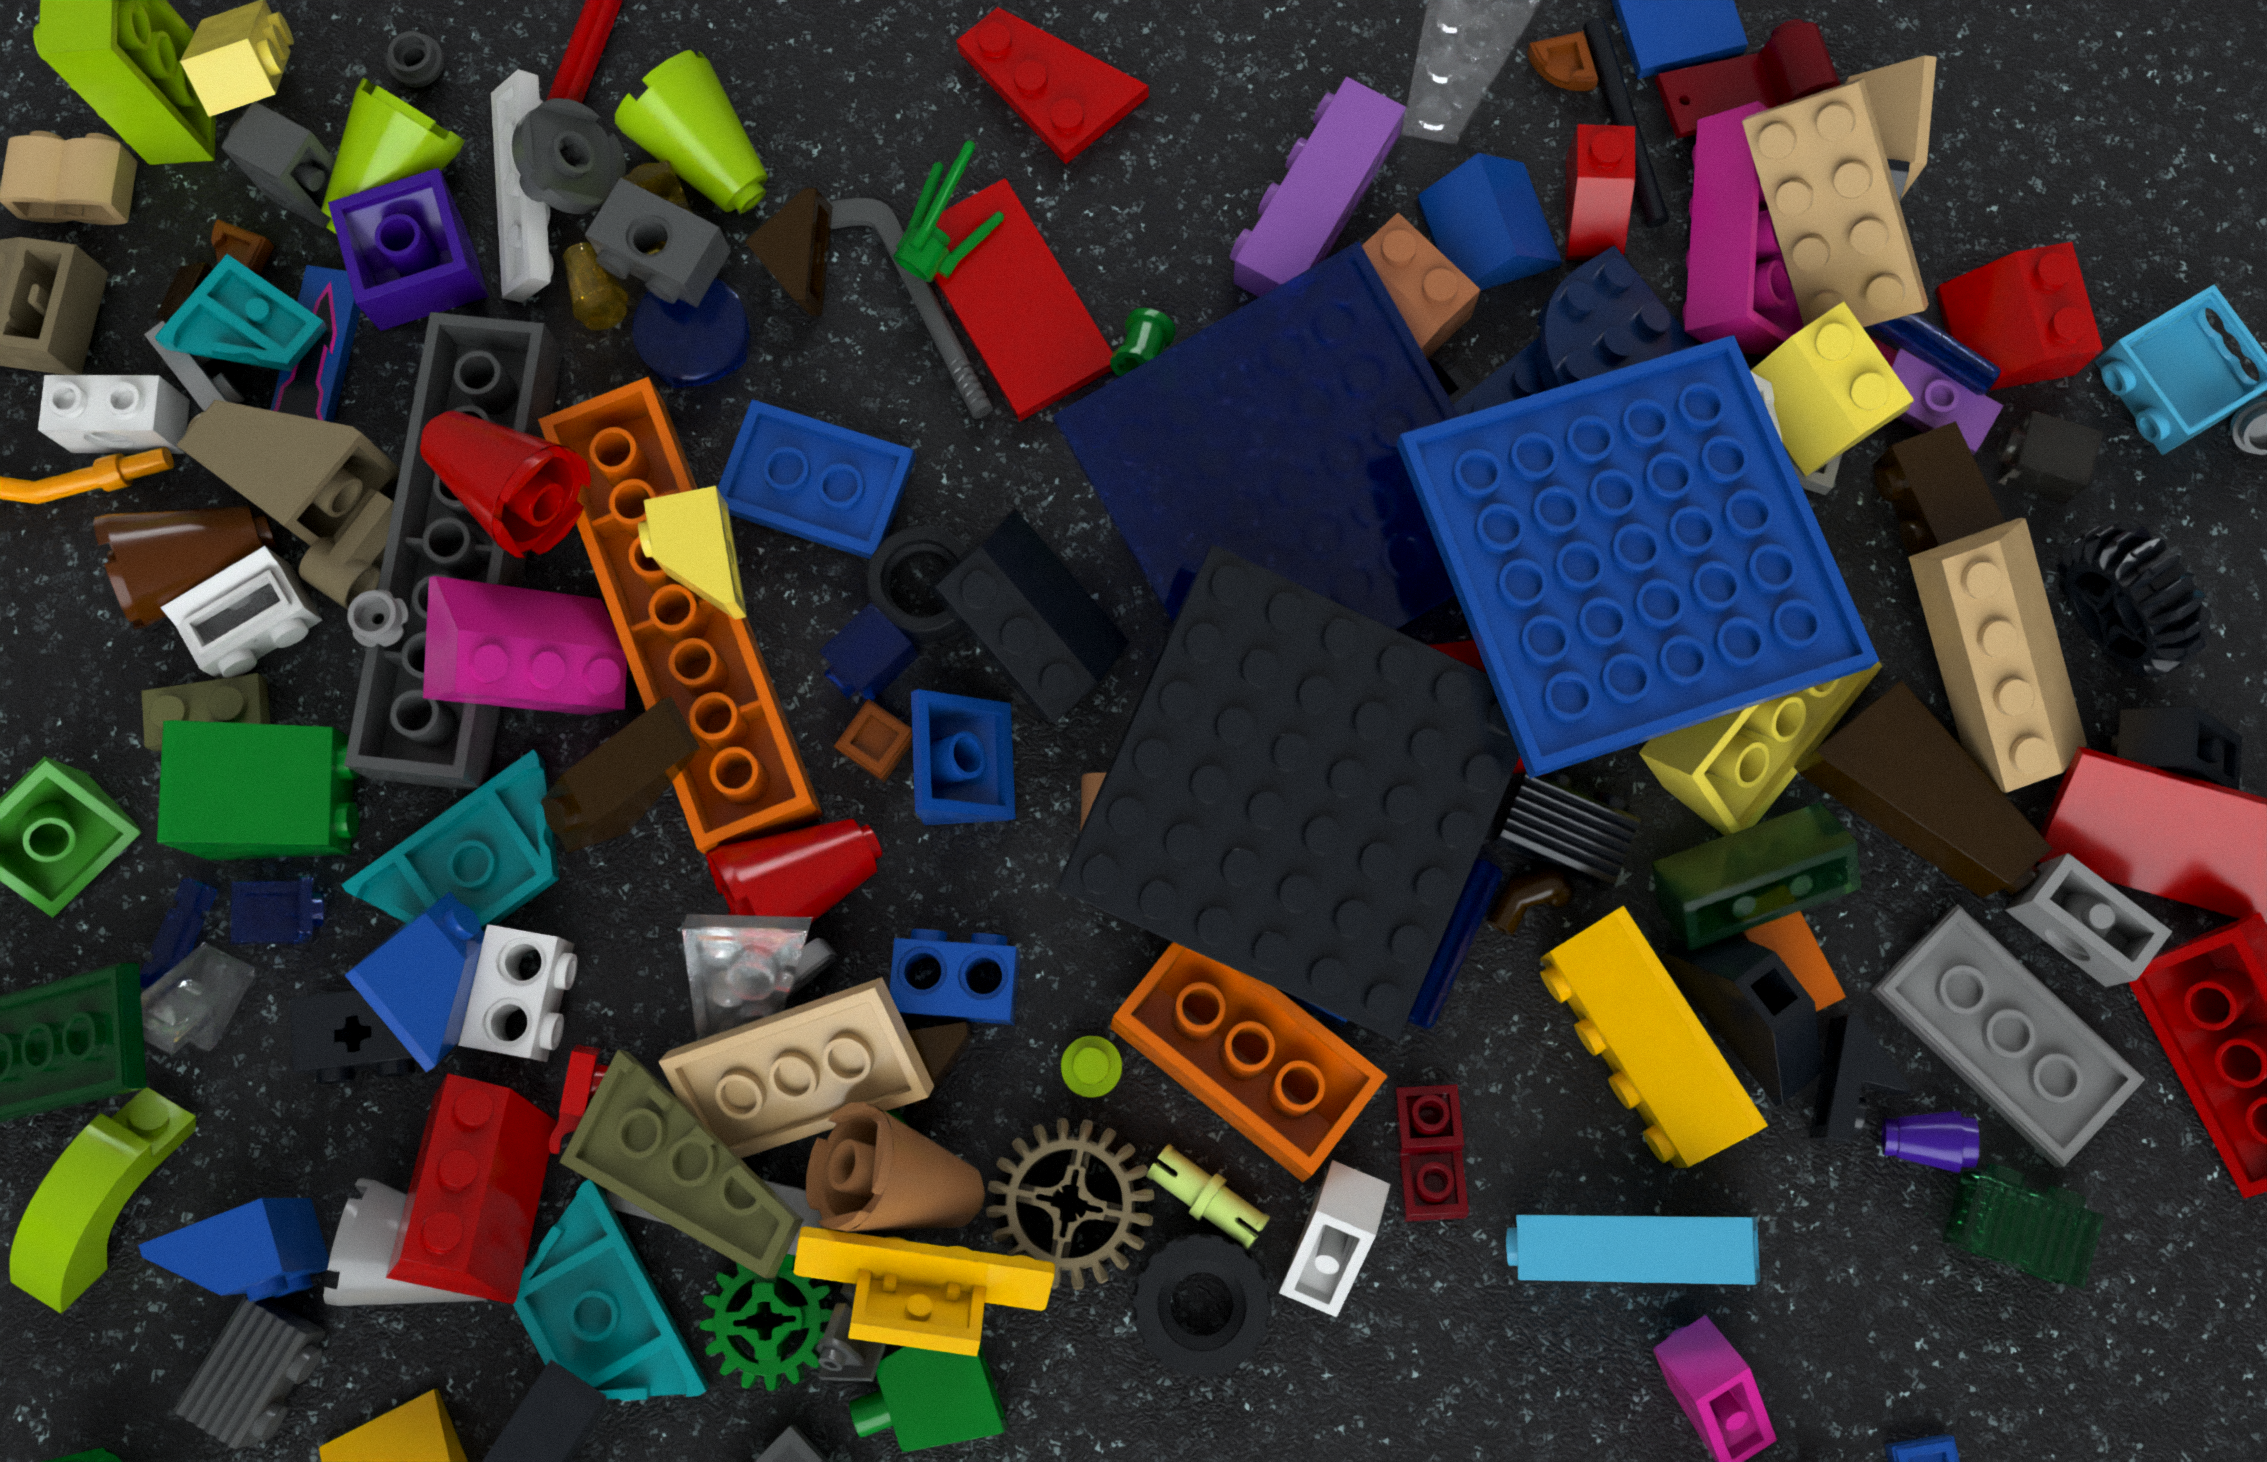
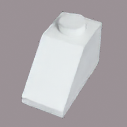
(1335, 1238)

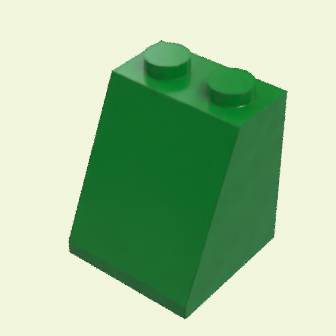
(255, 790)

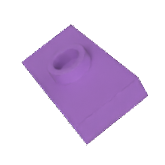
(1943, 401)

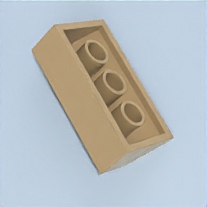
(2000, 654)

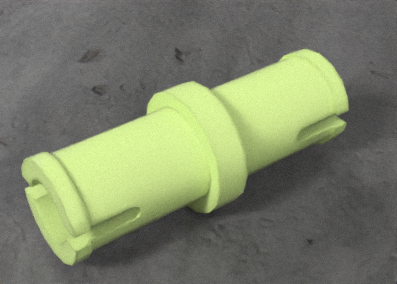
(1208, 1196)

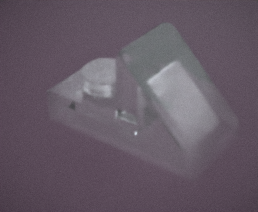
(194, 1000)

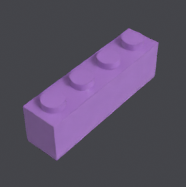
(1321, 188)

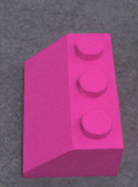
(521, 649)

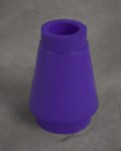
(1933, 1139)

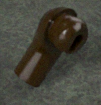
(1529, 889)

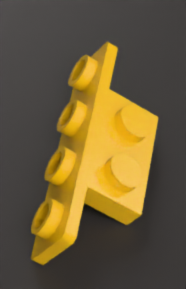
(920, 1290)

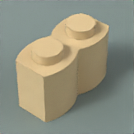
(68, 179)

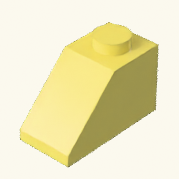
(695, 545)

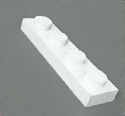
(521, 221)

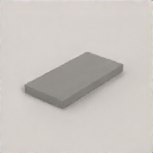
(2007, 1036)

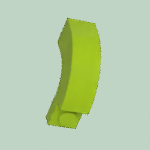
(71, 1215)

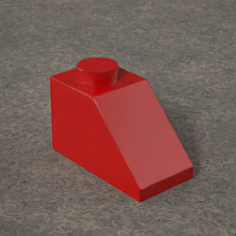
(1598, 189)

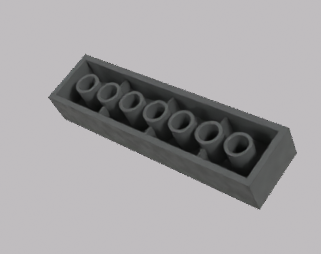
(503, 376)

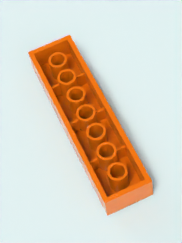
(677, 644)

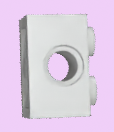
(113, 413)

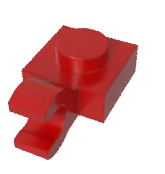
(580, 1085)

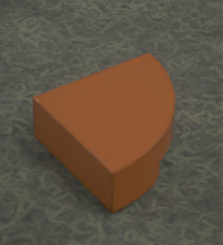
(1564, 61)
(244, 246)

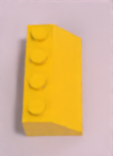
(1650, 1042)

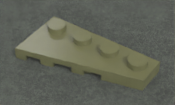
(674, 1167)

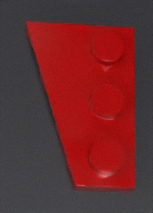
(1050, 83)

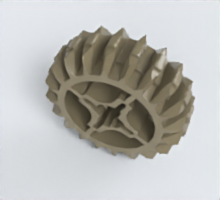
(1019, 1192)

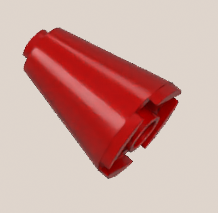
(507, 479)
(795, 870)

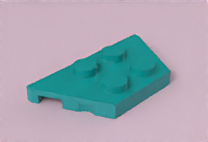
(484, 849)
(600, 1311)

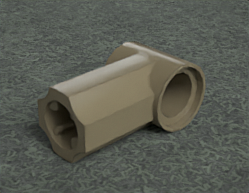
(351, 558)

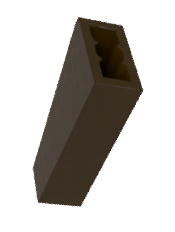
(1927, 793)

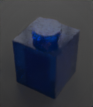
(867, 655)

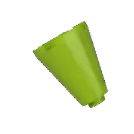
(696, 129)
(385, 144)

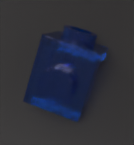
(274, 911)

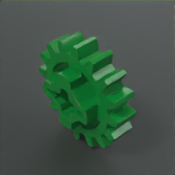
(768, 1349)

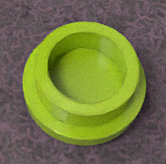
(1091, 1066)

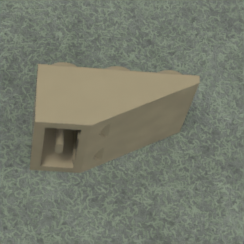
(47, 304)

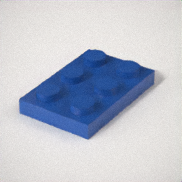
(815, 479)

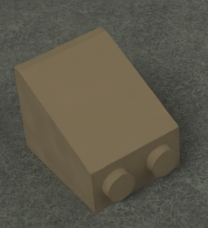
(289, 465)

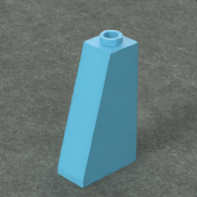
(1635, 1249)

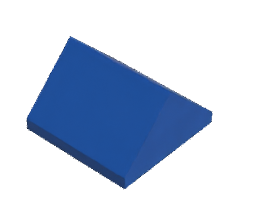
(1489, 221)
(962, 759)

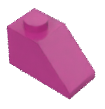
(1715, 1391)

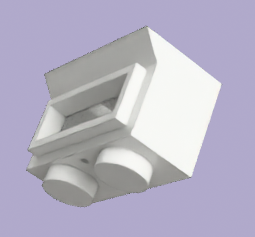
(243, 614)

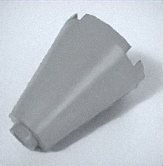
(365, 1249)

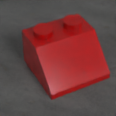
(2024, 315)

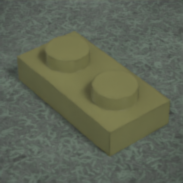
(218, 700)

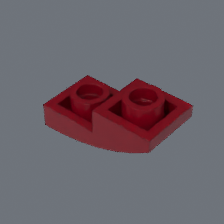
(1431, 1153)

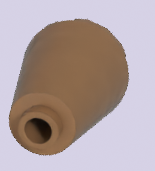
(887, 1176)

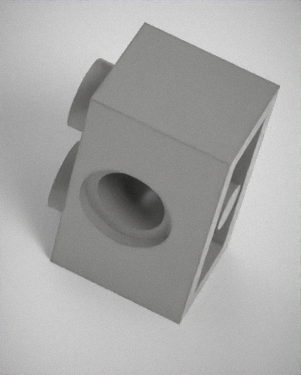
(2089, 921)

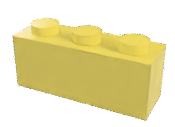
(237, 56)

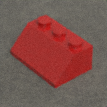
(473, 1191)

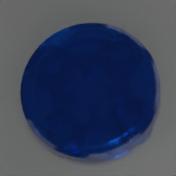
(689, 342)

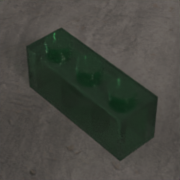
(1756, 875)

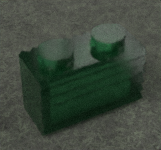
(2023, 1227)

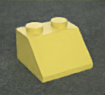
(1831, 388)

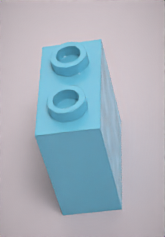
(2180, 372)

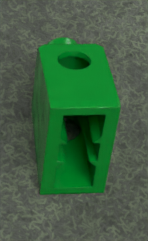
(931, 1399)

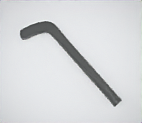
(882, 218)

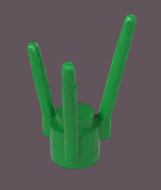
(924, 245)

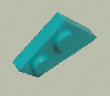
(242, 321)

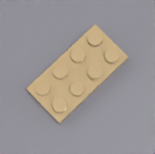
(1836, 206)
(798, 1067)

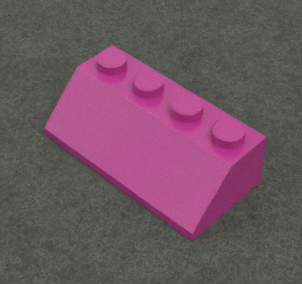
(1734, 254)

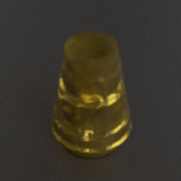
(593, 289)

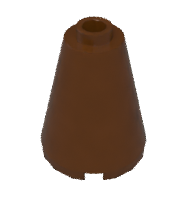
(173, 551)

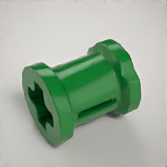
(1146, 338)

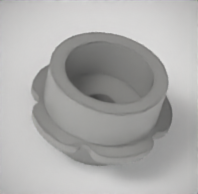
(365, 609)

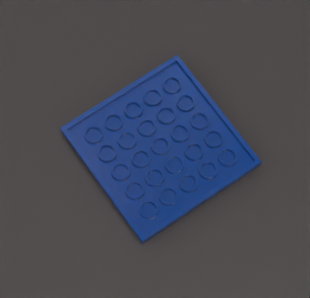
(1634, 555)

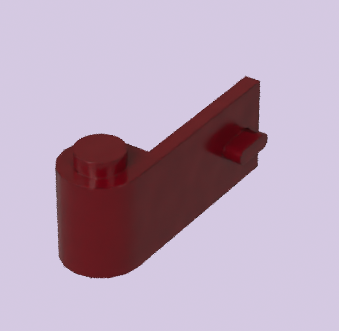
(1784, 70)

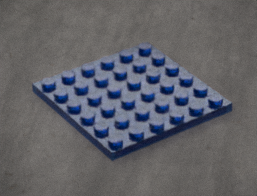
(1277, 447)

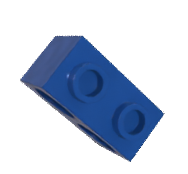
(952, 994)

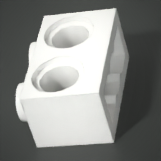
(501, 991)

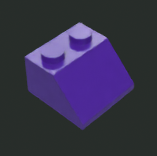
(407, 250)

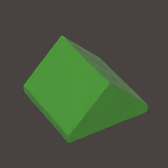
(58, 834)

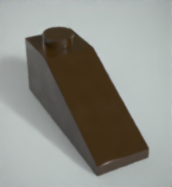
(620, 778)

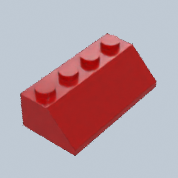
(2212, 1023)

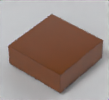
(875, 740)

